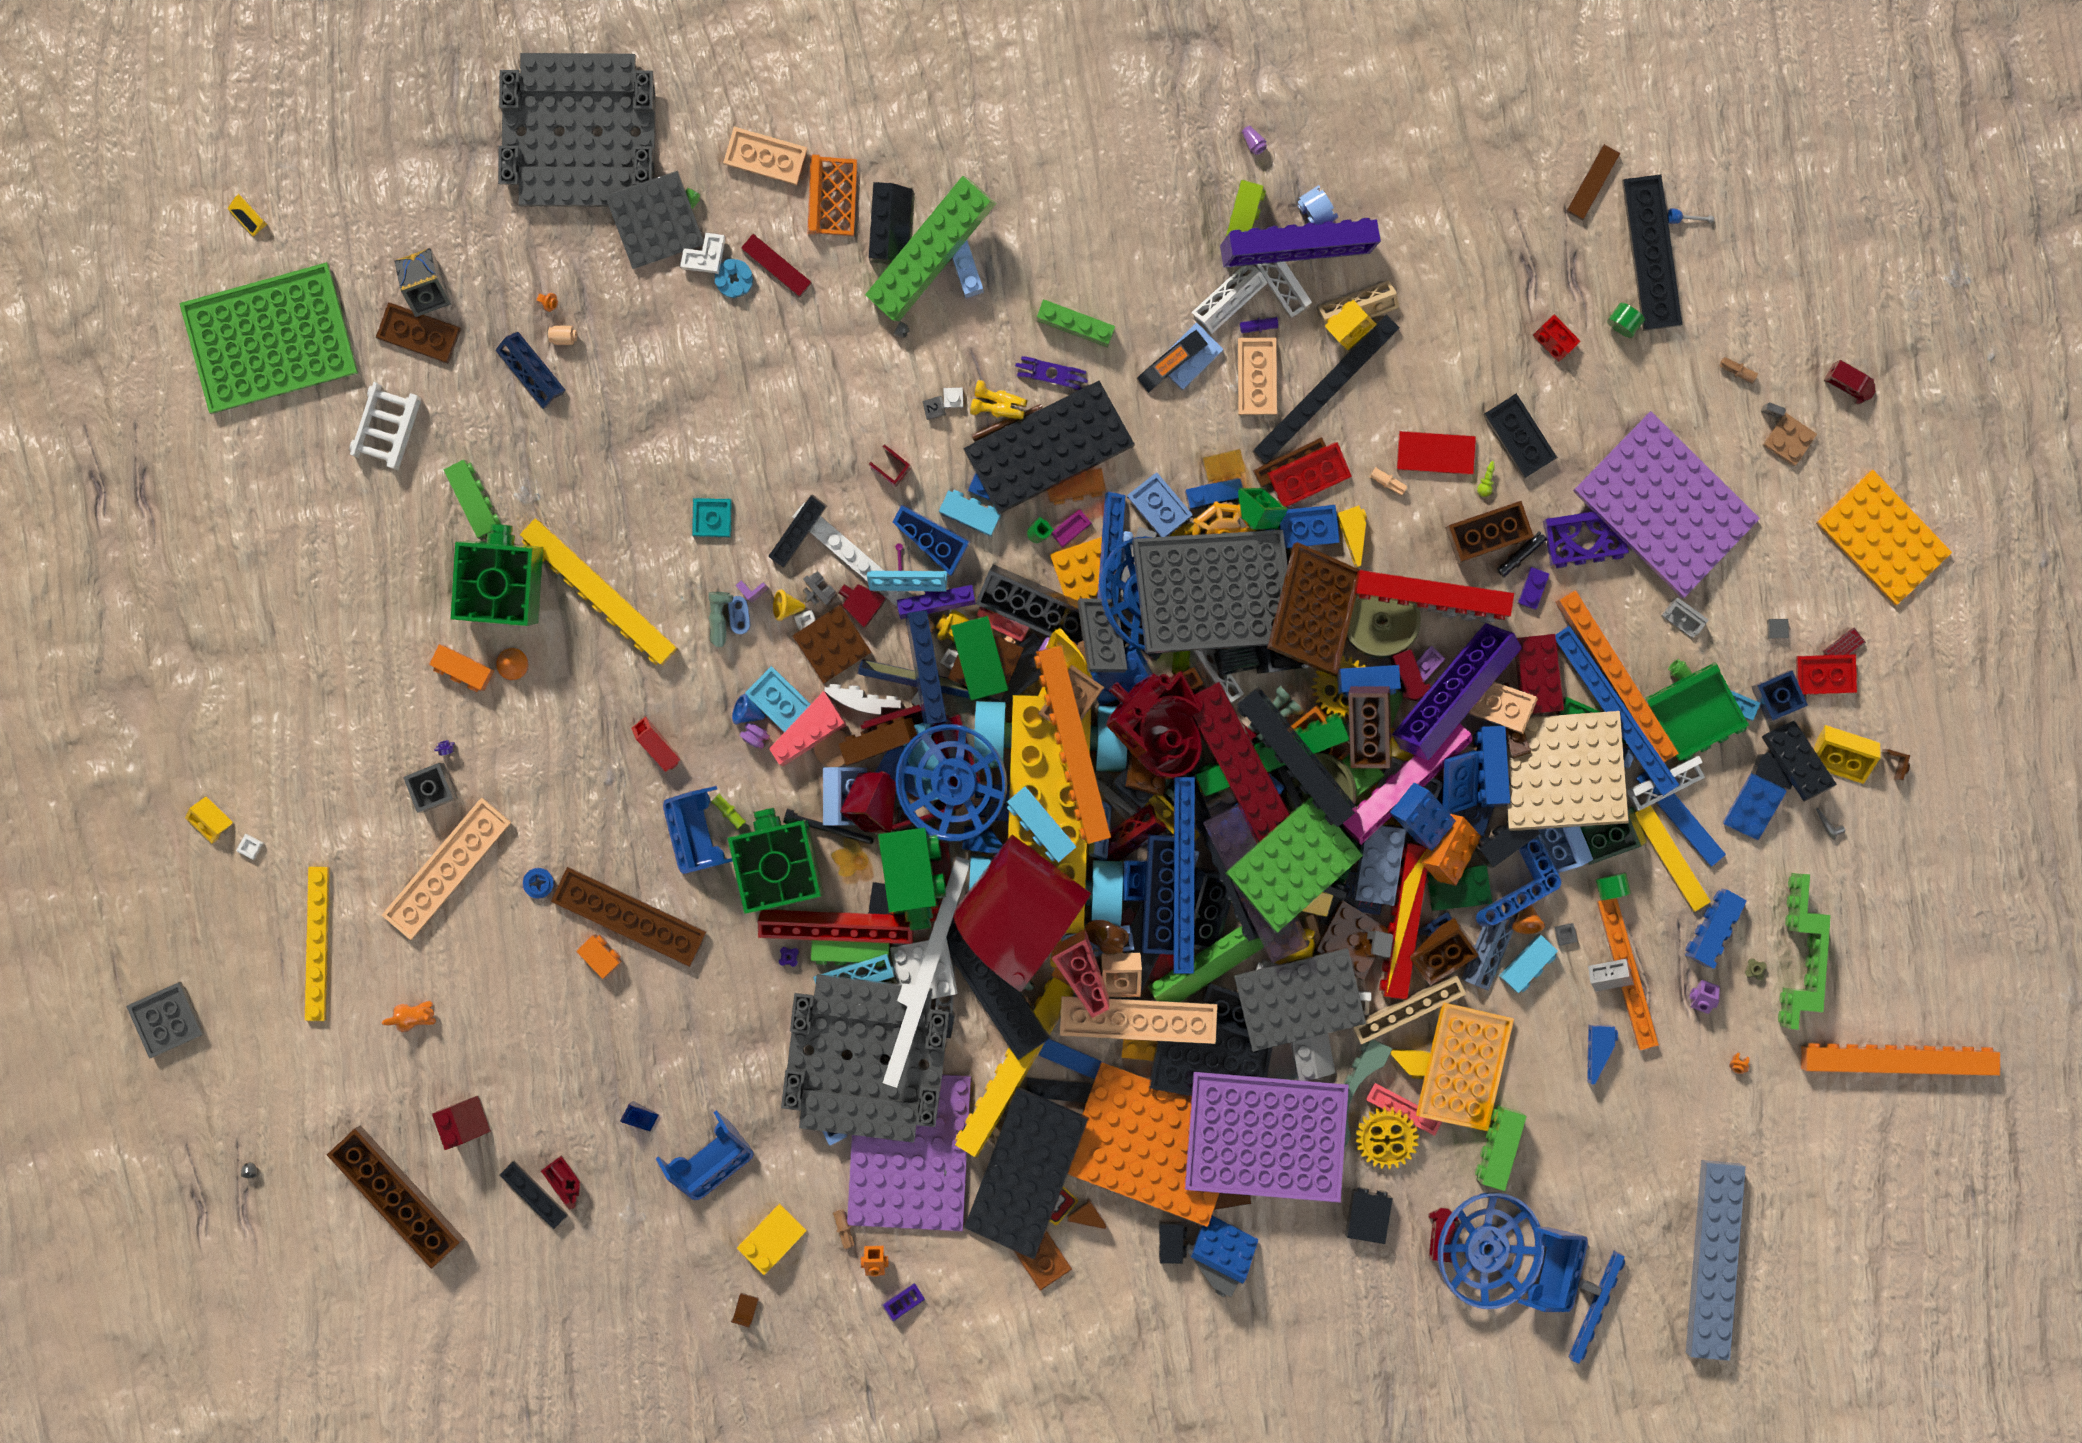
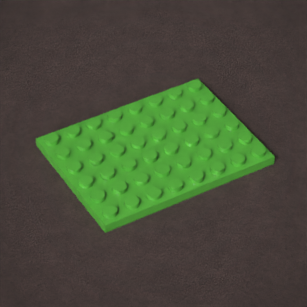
(268, 338)

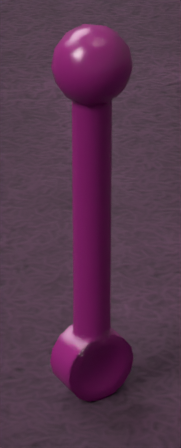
(899, 547)

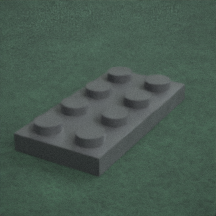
(1102, 644)

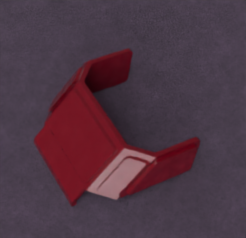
(938, 737)

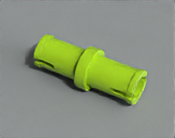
(728, 811)

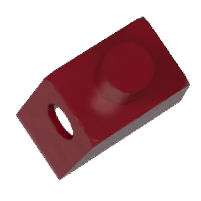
(861, 603)

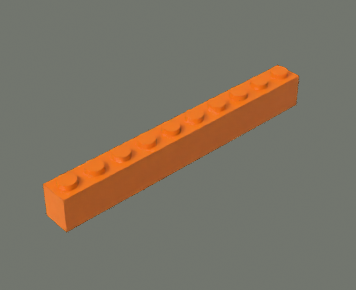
(1614, 671)
(1073, 744)
(1900, 1060)

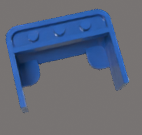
(690, 831)
(711, 1164)
(1560, 1271)

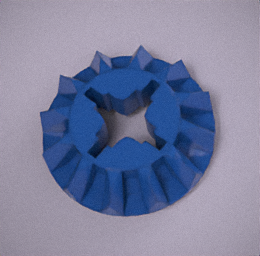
(534, 891)

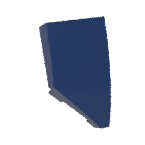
(1429, 928)

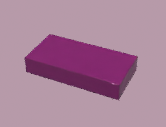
(1071, 528)

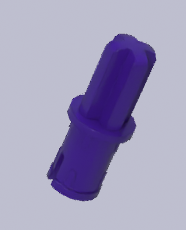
(1259, 325)

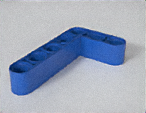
(1525, 892)

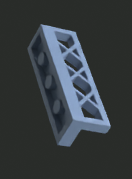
(1487, 948)

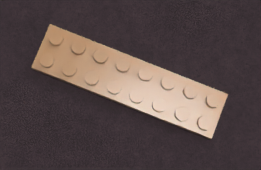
(446, 868)
(1141, 1020)

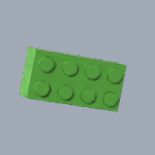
(1500, 1147)

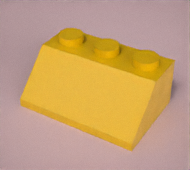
(1847, 754)

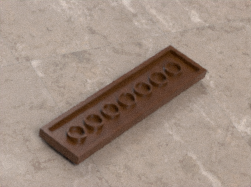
(628, 916)

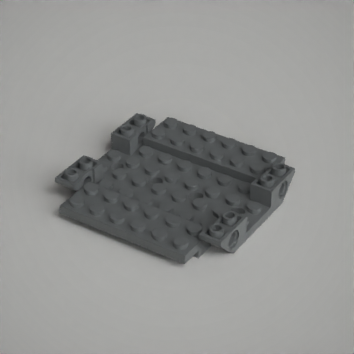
(578, 95)
(851, 1093)

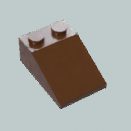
(1444, 952)

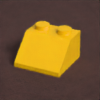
(1350, 324)

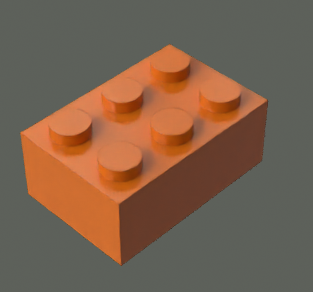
(1452, 853)

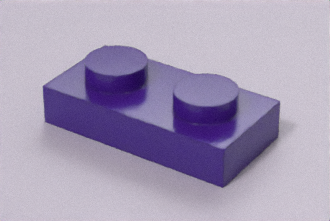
(1533, 588)

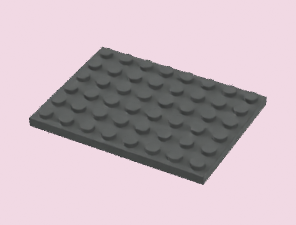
(1209, 589)

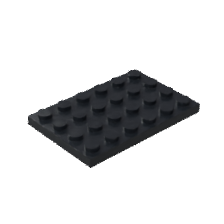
(1229, 1055)

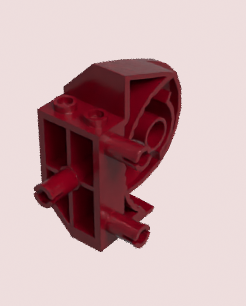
(1158, 724)

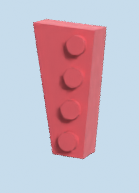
(811, 727)
(1079, 967)

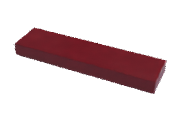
(776, 265)

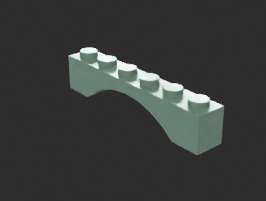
(1373, 1057)

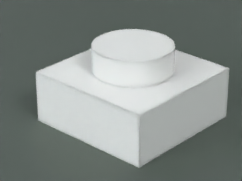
(953, 397)

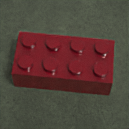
(1539, 672)

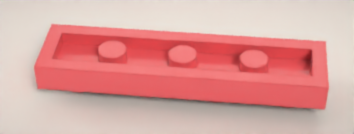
(1385, 1098)

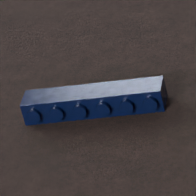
(925, 669)

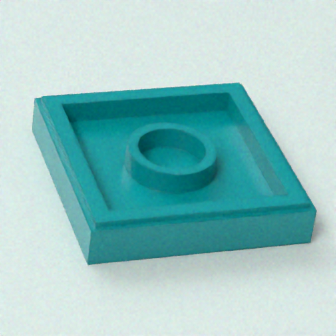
(712, 517)

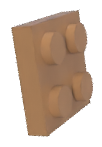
(1789, 439)

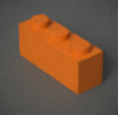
(461, 668)

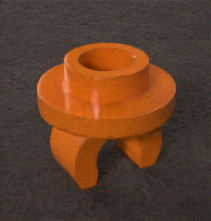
(549, 302)
(1739, 1066)

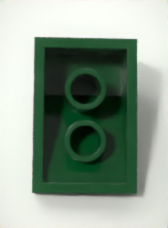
(1613, 839)
(1470, 891)

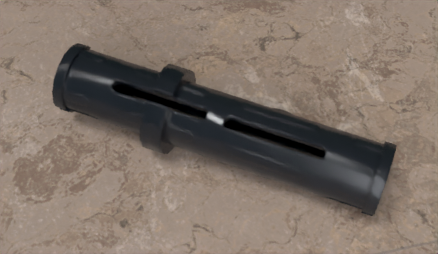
(1515, 559)

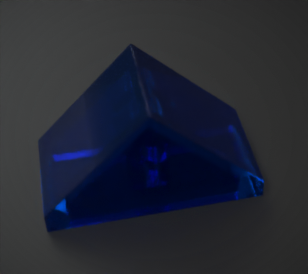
(639, 1116)

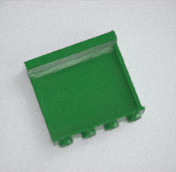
(1697, 711)

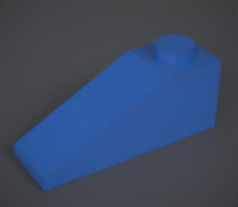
(1210, 493)
(982, 842)
(1600, 1046)

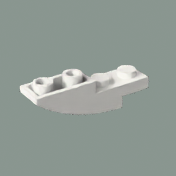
(855, 699)

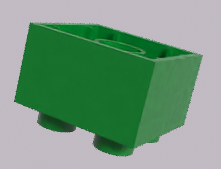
(497, 580)
(775, 863)
(910, 875)

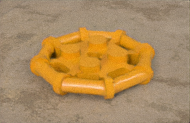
(1220, 524)

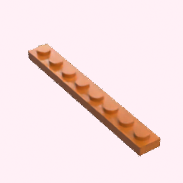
(1632, 994)

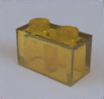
(1223, 466)

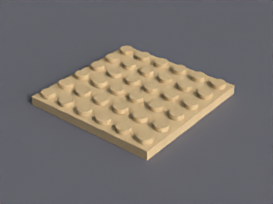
(1570, 774)

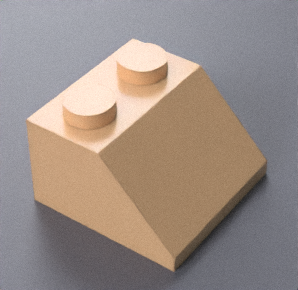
(1122, 974)

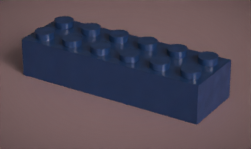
(1159, 896)

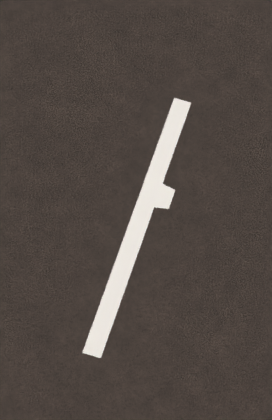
(915, 995)

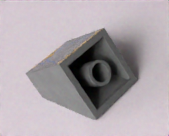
(422, 282)

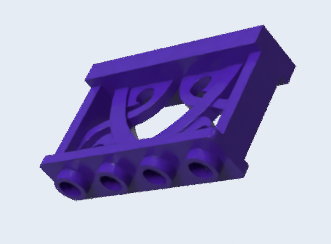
(1561, 525)

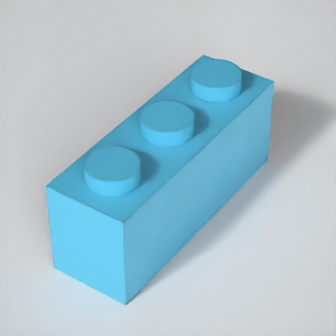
(970, 512)
(1529, 964)

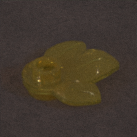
(847, 858)

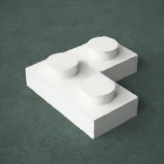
(708, 259)

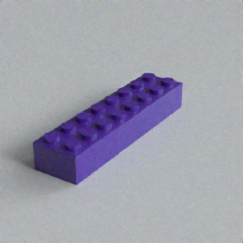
(1300, 242)
(1456, 691)

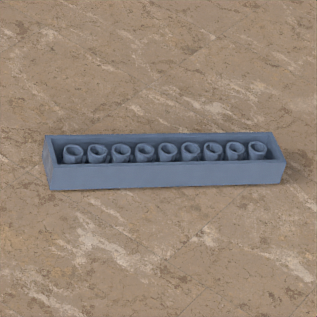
(1715, 1260)

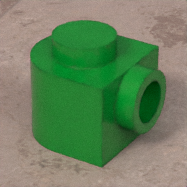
(1039, 530)

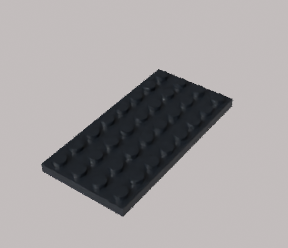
(1049, 447)
(1026, 1172)

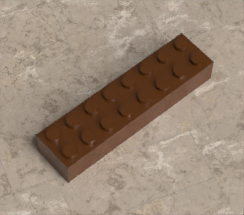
(395, 1196)

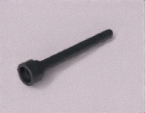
(791, 817)

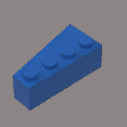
(937, 541)
(1715, 928)

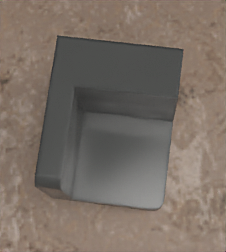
(1381, 943)

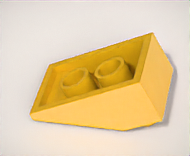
(771, 1239)

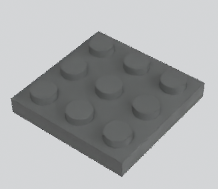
(165, 1020)

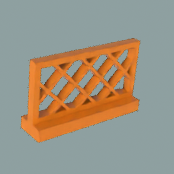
(815, 199)

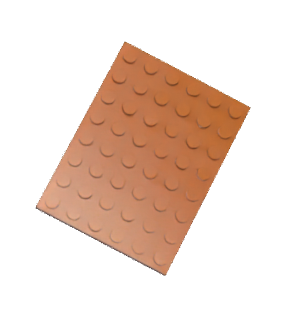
(1139, 1144)

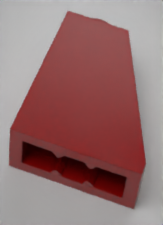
(655, 744)

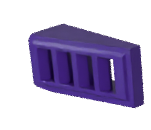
(889, 1312)

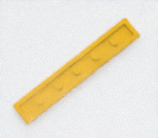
(1672, 858)

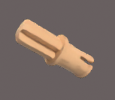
(1388, 481)

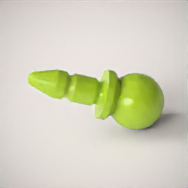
(1484, 488)

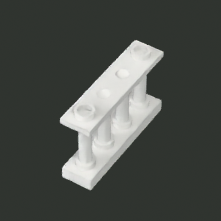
(398, 440)

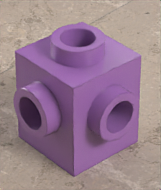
(1705, 996)

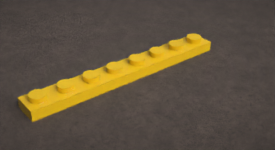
(317, 943)

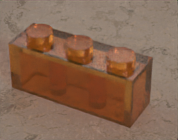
(1085, 484)

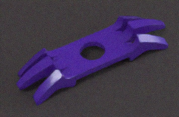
(1040, 368)

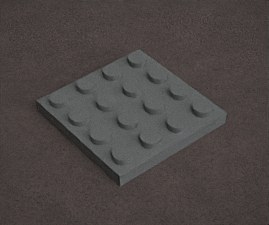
(655, 219)

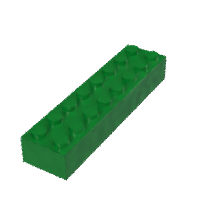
(1316, 736)

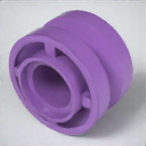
(754, 735)

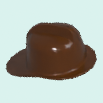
(1107, 936)

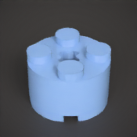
(1316, 206)

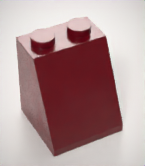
(871, 802)
(461, 1122)

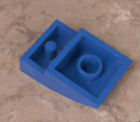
(1134, 880)

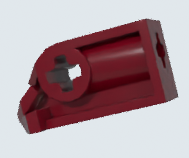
(1851, 381)
(1410, 677)
(557, 1174)
(1439, 1219)

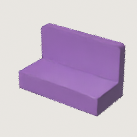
(749, 594)

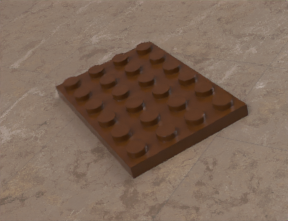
(1314, 609)

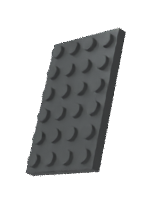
(1300, 999)

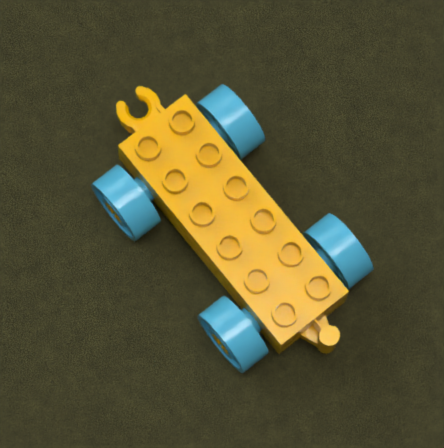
(1039, 769)

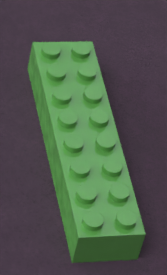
(930, 248)

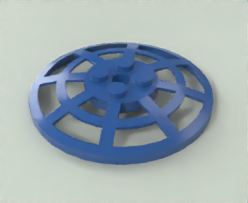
(1130, 594)
(941, 784)
(1498, 1253)

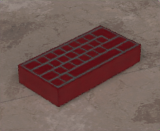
(1845, 644)

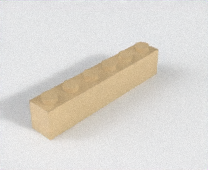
(1409, 1009)

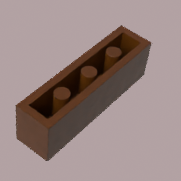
(878, 741)

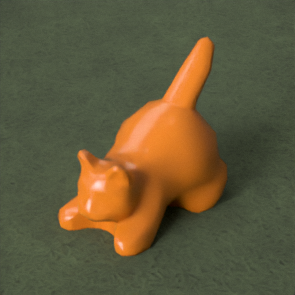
(407, 1017)

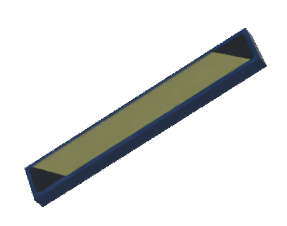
(907, 677)

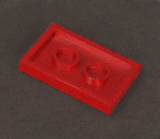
(1827, 674)

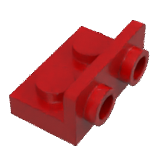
(1556, 338)

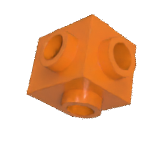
(874, 1261)

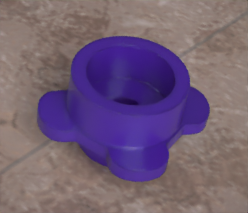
(444, 747)
(784, 960)

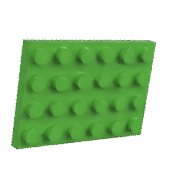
(1293, 865)

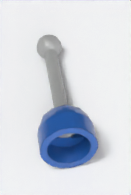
(1675, 216)

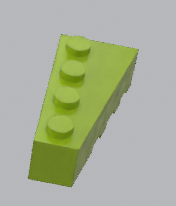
(1246, 206)

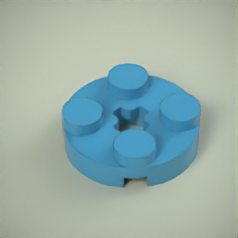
(735, 289)

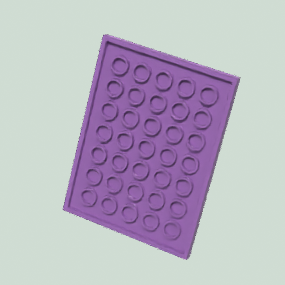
(1666, 504)
(1266, 1137)
(905, 1181)

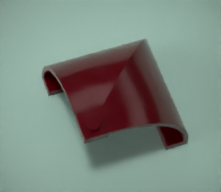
(1018, 912)

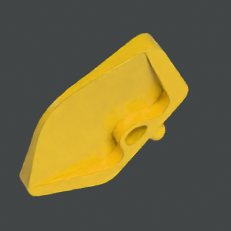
(1071, 652)

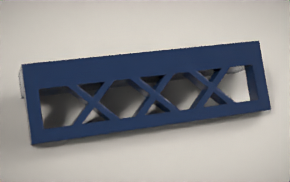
(531, 366)

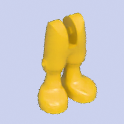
(1003, 399)

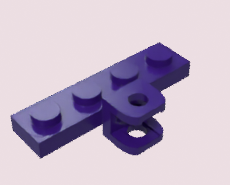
(937, 601)

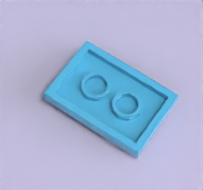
(777, 698)

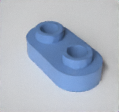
(739, 615)

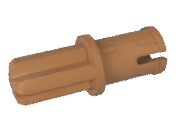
(1738, 370)
(843, 1229)

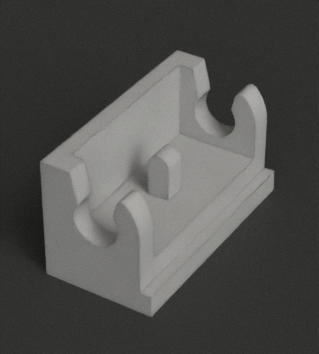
(1684, 617)
(1610, 975)

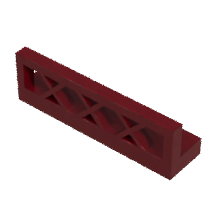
(1131, 841)

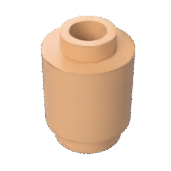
(562, 335)

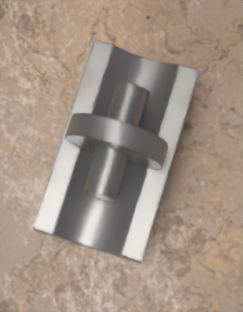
(825, 595)

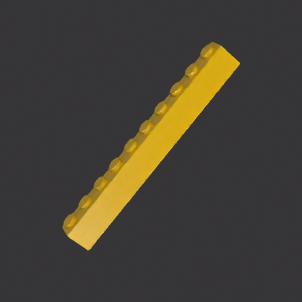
(599, 592)
(1009, 1075)

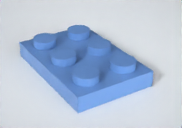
(1159, 506)

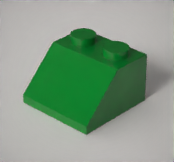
(1260, 508)

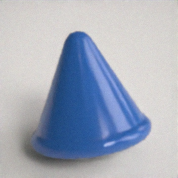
(746, 711)

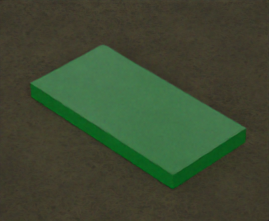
(979, 657)

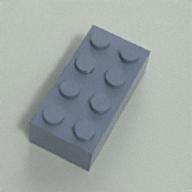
(1380, 865)

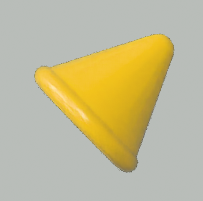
(785, 605)

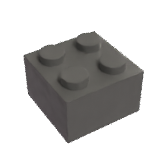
(430, 787)

